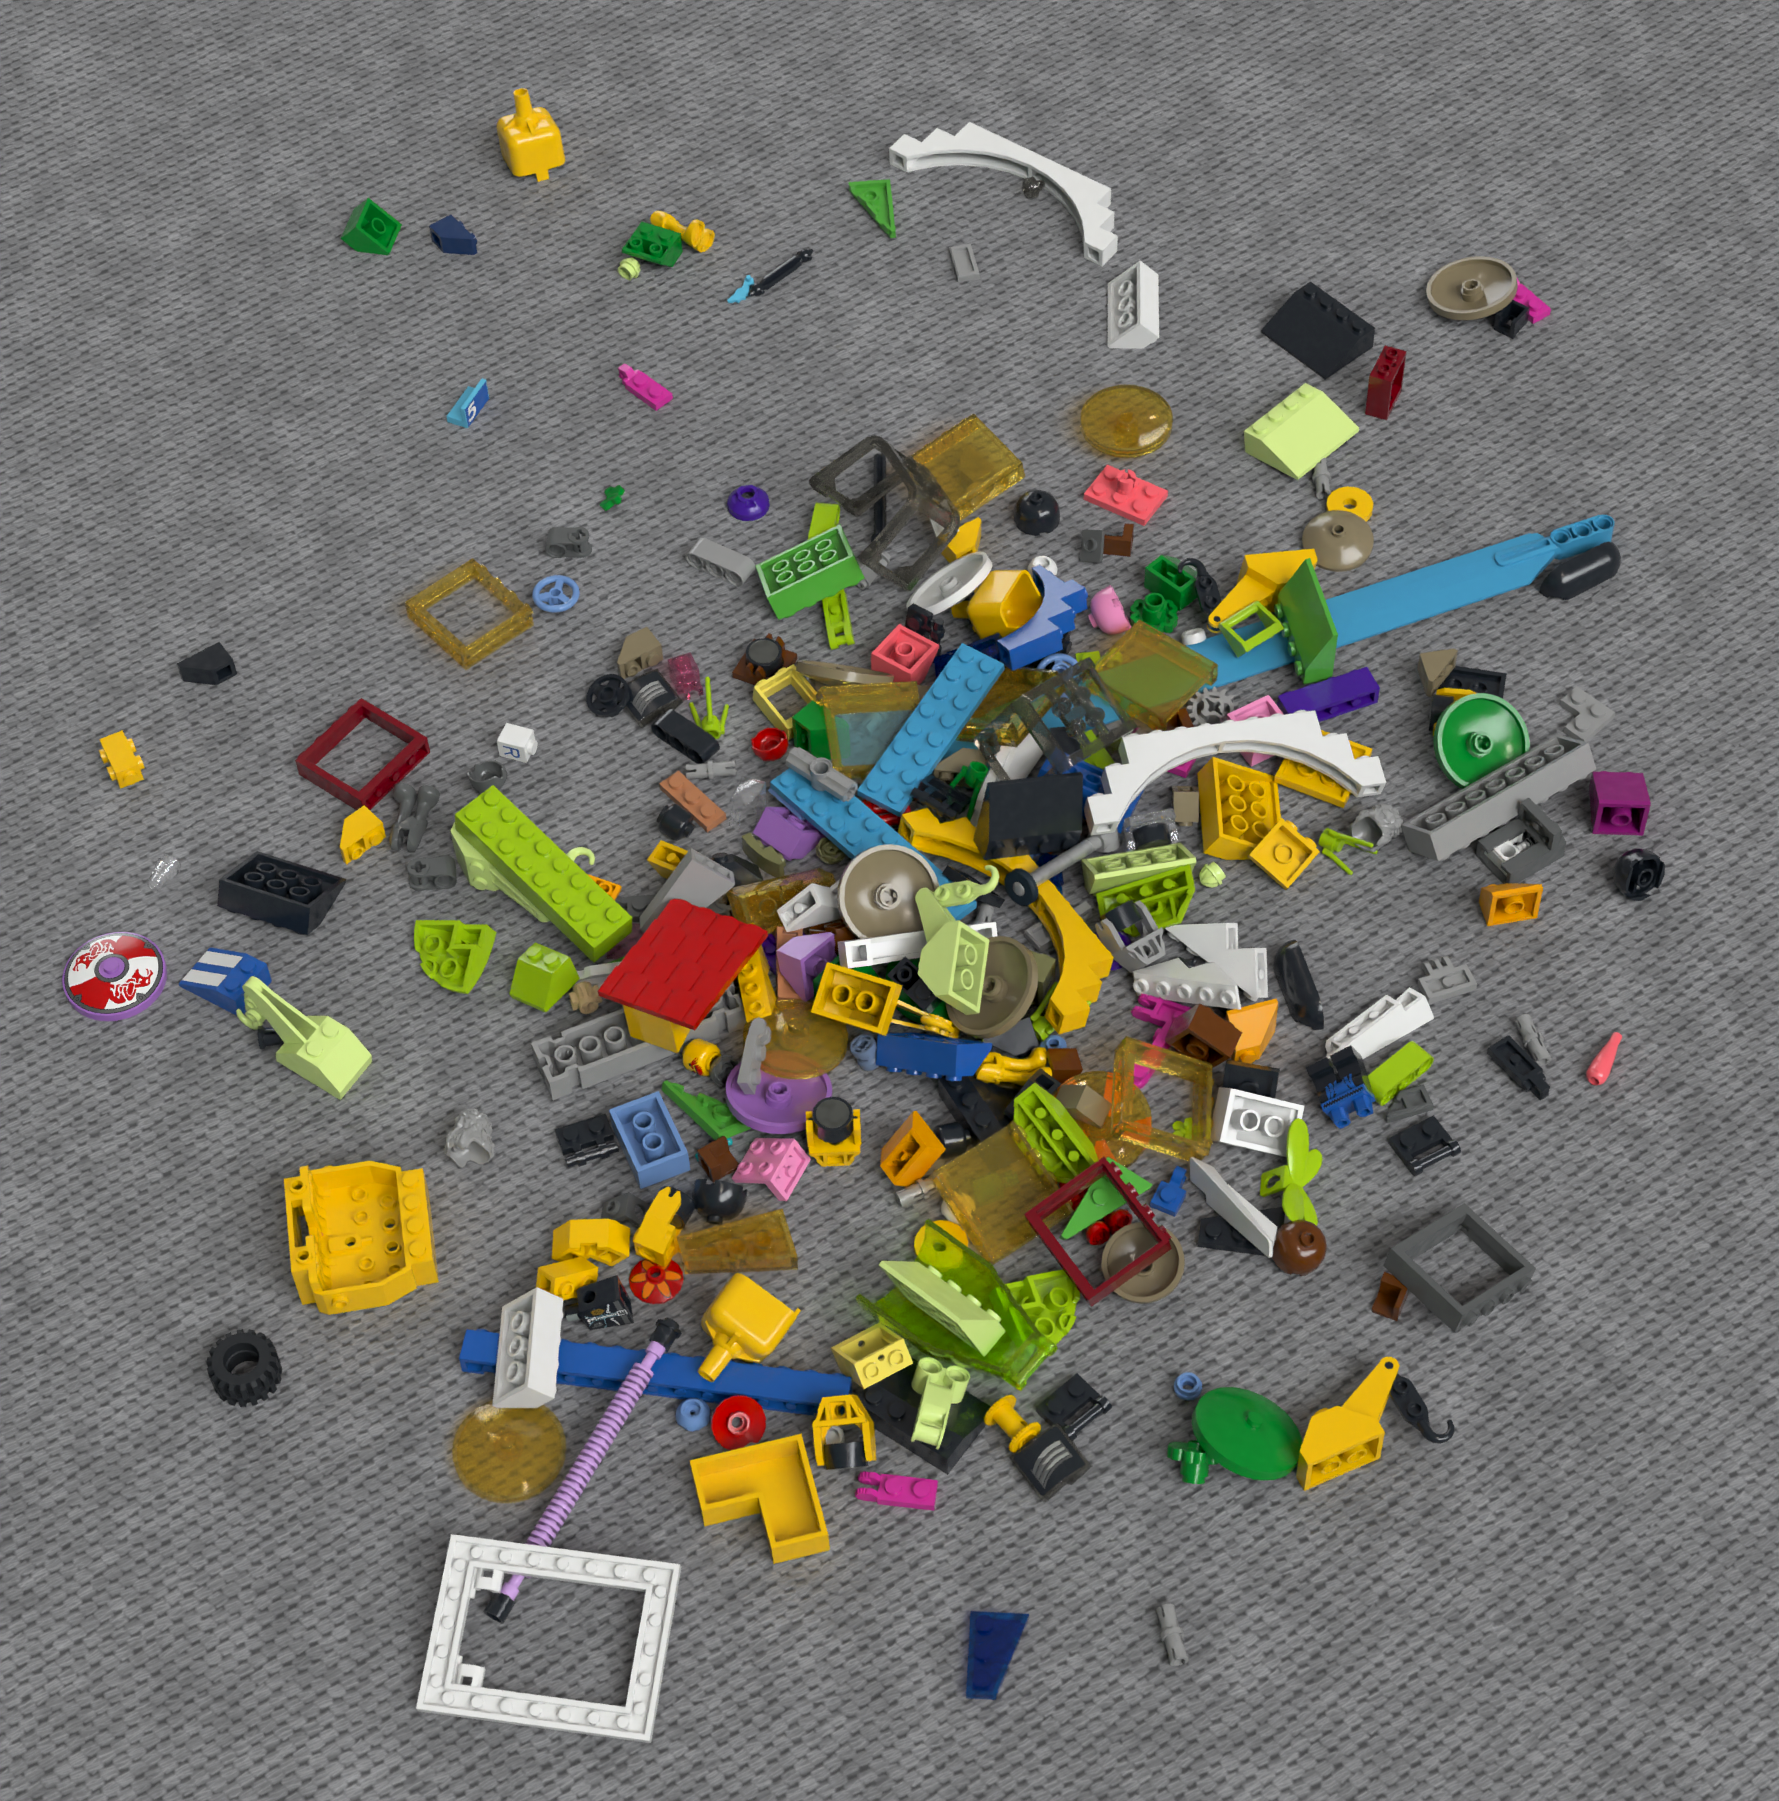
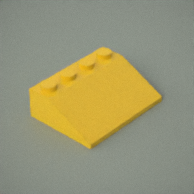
(1235, 808)

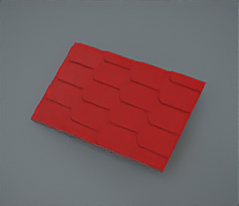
(680, 971)

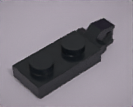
(1519, 1066)

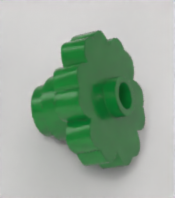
(1155, 612)
(1193, 1460)

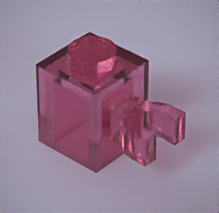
(685, 675)

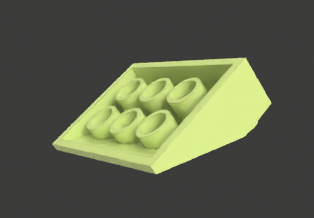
(1299, 432)
(1126, 867)
(946, 1304)

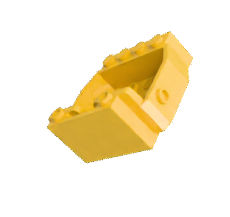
(357, 1206)

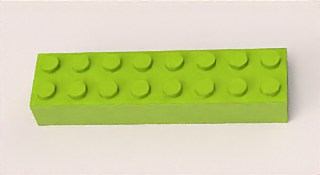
(543, 873)

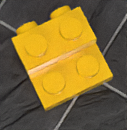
(1284, 853)

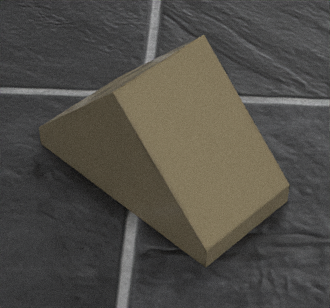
(1435, 667)
(1084, 1104)

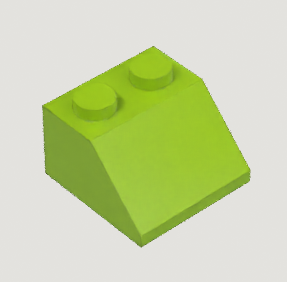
(542, 977)

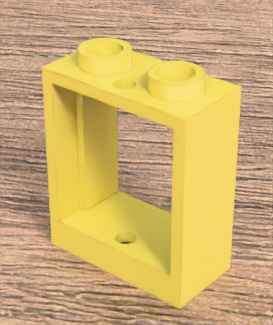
(780, 680)
(863, 1362)

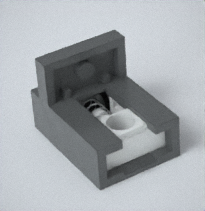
(1522, 845)

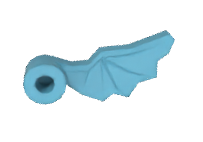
(742, 292)

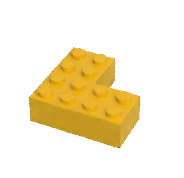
(765, 1480)

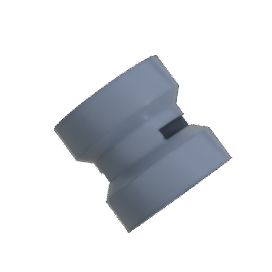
(865, 1050)

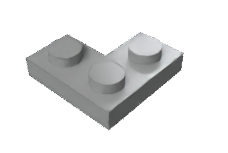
(1589, 713)

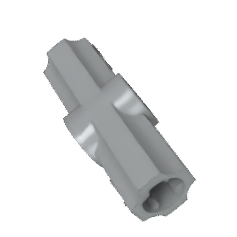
(821, 774)

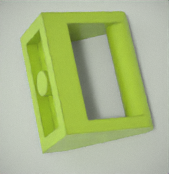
(1237, 644)

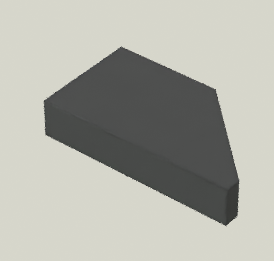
(1410, 1103)

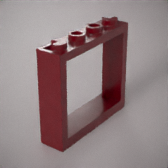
(386, 779)
(1128, 1193)

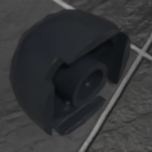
(1036, 512)
(1638, 868)
(718, 1200)

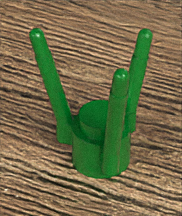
(974, 777)

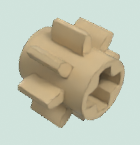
(585, 997)

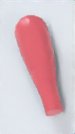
(1603, 1062)

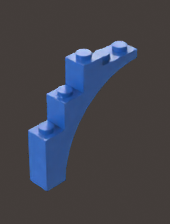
(1044, 631)

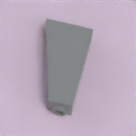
(693, 880)

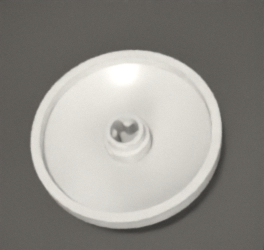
(952, 583)

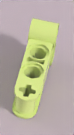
(938, 1390)

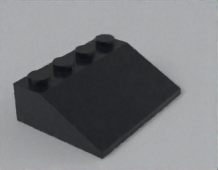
(1319, 331)
(1030, 816)
(279, 892)
(978, 1104)
(894, 1410)

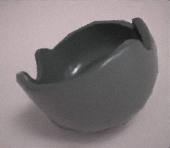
(486, 775)

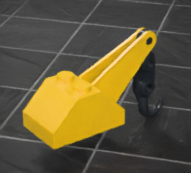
(1259, 580)
(1351, 1434)

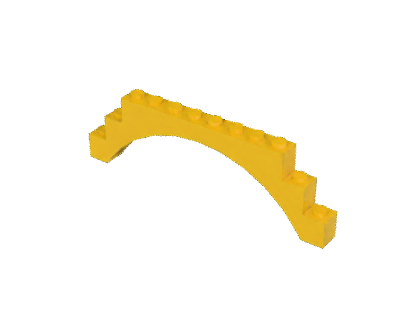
(1079, 951)

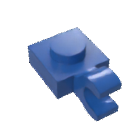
(1169, 1195)

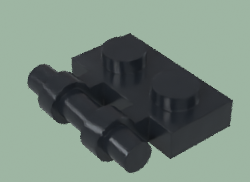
(921, 622)
(941, 797)
(585, 1135)

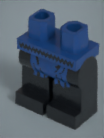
(1342, 1086)

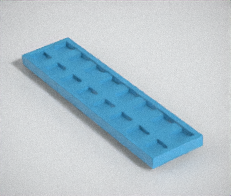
(931, 729)

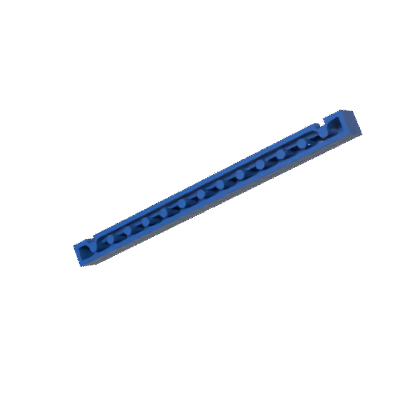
(673, 1375)

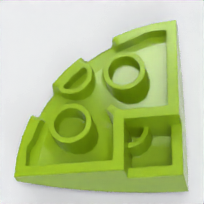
(453, 951)
(1048, 1301)

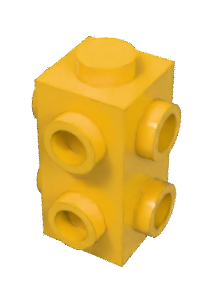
(120, 755)
(566, 1277)

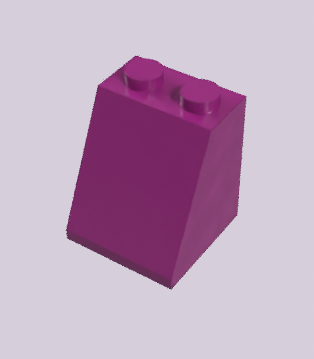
(1618, 803)

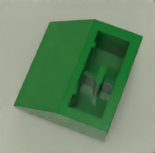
(654, 244)
(1163, 578)
(811, 730)

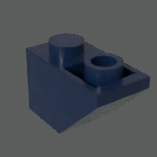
(452, 237)

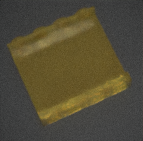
(970, 464)
(1152, 674)
(1005, 691)
(994, 1189)

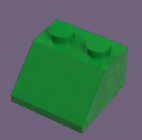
(371, 229)

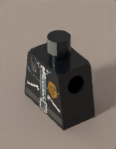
(602, 1305)

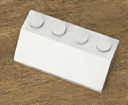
(1133, 308)
(528, 1350)

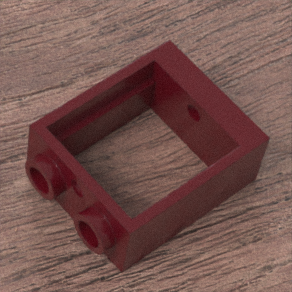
(1385, 382)

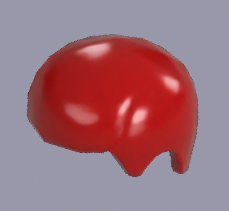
(770, 744)

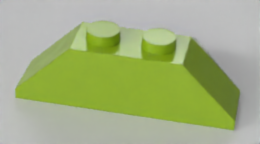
(1163, 894)
(1053, 1133)

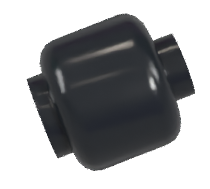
(675, 822)
(953, 1138)

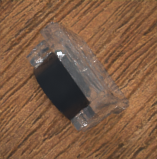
(1149, 830)

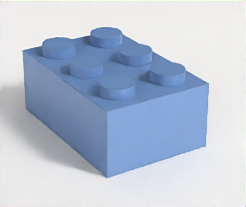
(649, 1140)

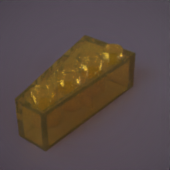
(762, 899)
(740, 1246)

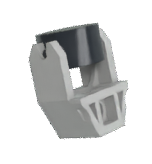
(1140, 952)

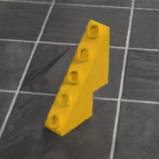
(756, 987)

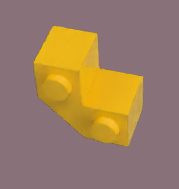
(591, 1238)

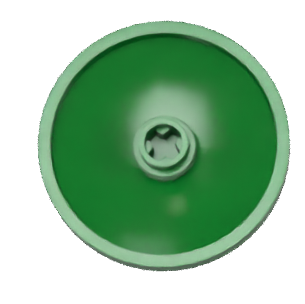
(1478, 737)
(1246, 1433)

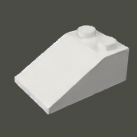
(1253, 1121)

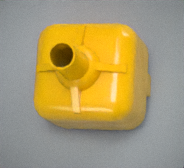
(530, 139)
(1001, 603)
(743, 1325)

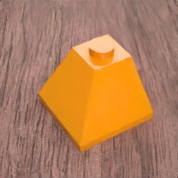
(1510, 902)
(1257, 1027)

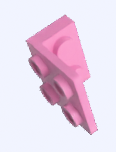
(774, 1163)

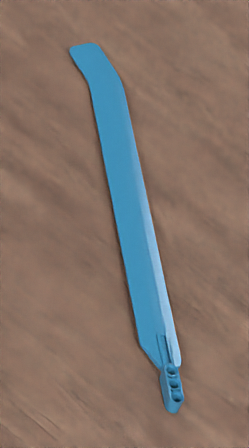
(1396, 602)

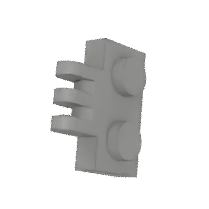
(1445, 980)

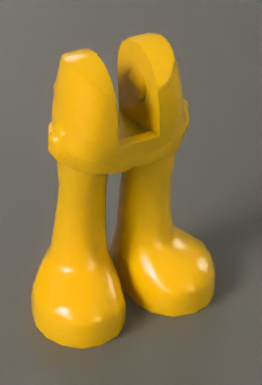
(694, 235)
(1001, 1068)

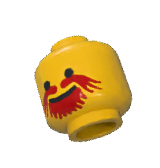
(699, 1056)

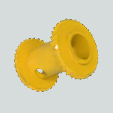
(1005, 1415)

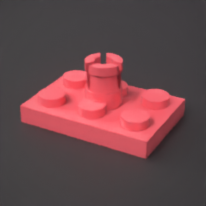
(1125, 494)

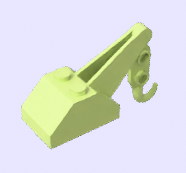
(485, 876)
(954, 953)
(312, 1045)

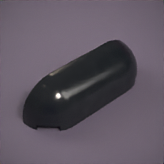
(1582, 572)
(1298, 986)

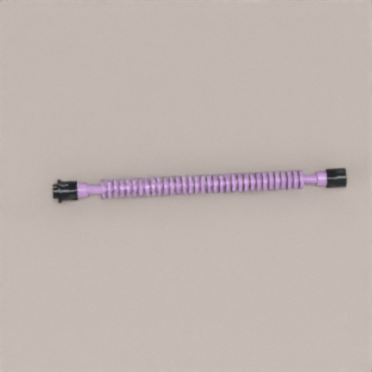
(613, 1419)

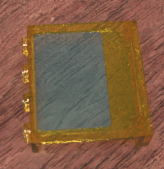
(864, 722)

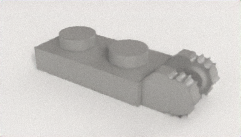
(753, 1054)

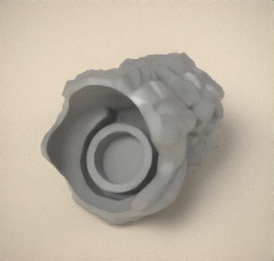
(1377, 826)
(470, 1138)

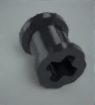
(268, 1037)

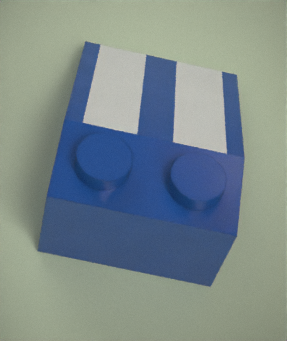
(221, 975)

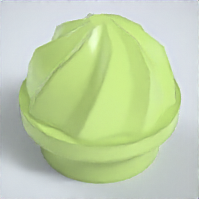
(629, 268)
(1211, 875)

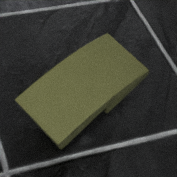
(765, 858)

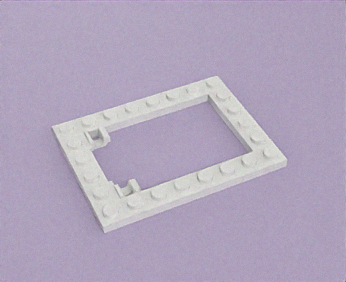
(463, 1574)

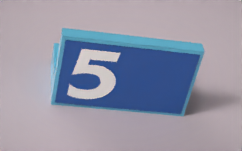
(469, 405)

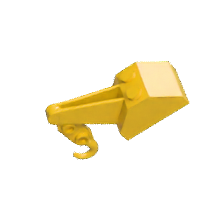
(869, 1003)

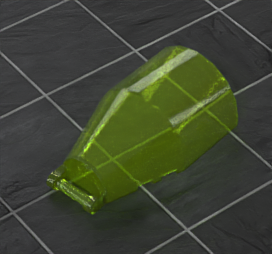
(1011, 1357)

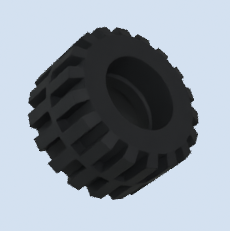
(248, 1386)

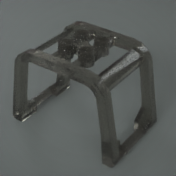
(921, 489)
(1079, 696)

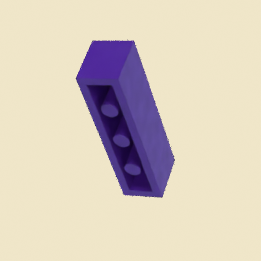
(1333, 696)

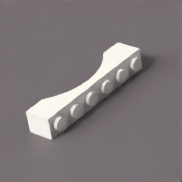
(893, 947)

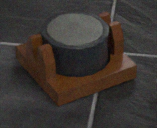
(763, 660)

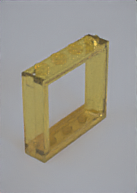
(488, 643)
(1174, 1064)

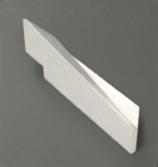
(1382, 1024)
(1233, 1207)

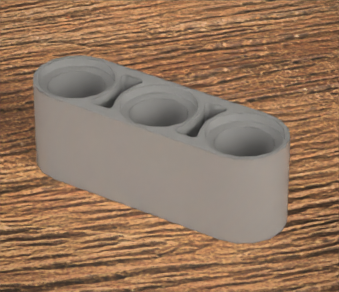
(720, 562)

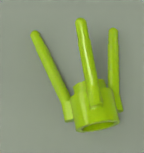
(710, 722)
(1334, 841)
(1040, 1024)

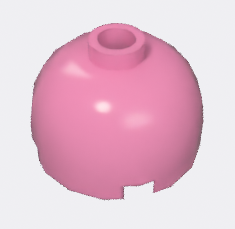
(1108, 612)

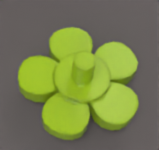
(1183, 1129)

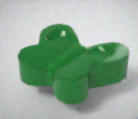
(613, 497)

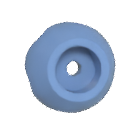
(693, 1422)

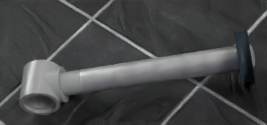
(1023, 885)

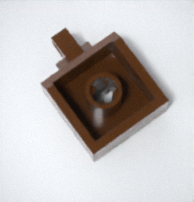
(1203, 1035)

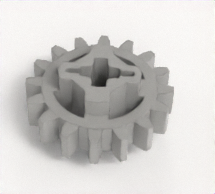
(1211, 706)

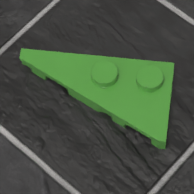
(877, 201)
(705, 1111)
(1101, 1201)

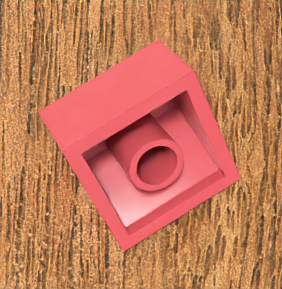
(904, 655)

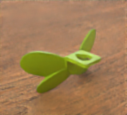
(1293, 1177)

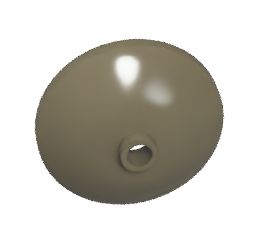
(1338, 550)
(1146, 1286)

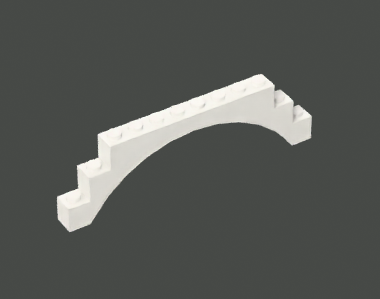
(978, 147)
(1287, 735)

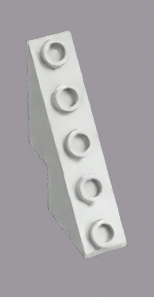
(810, 907)
(1220, 944)
(1195, 985)

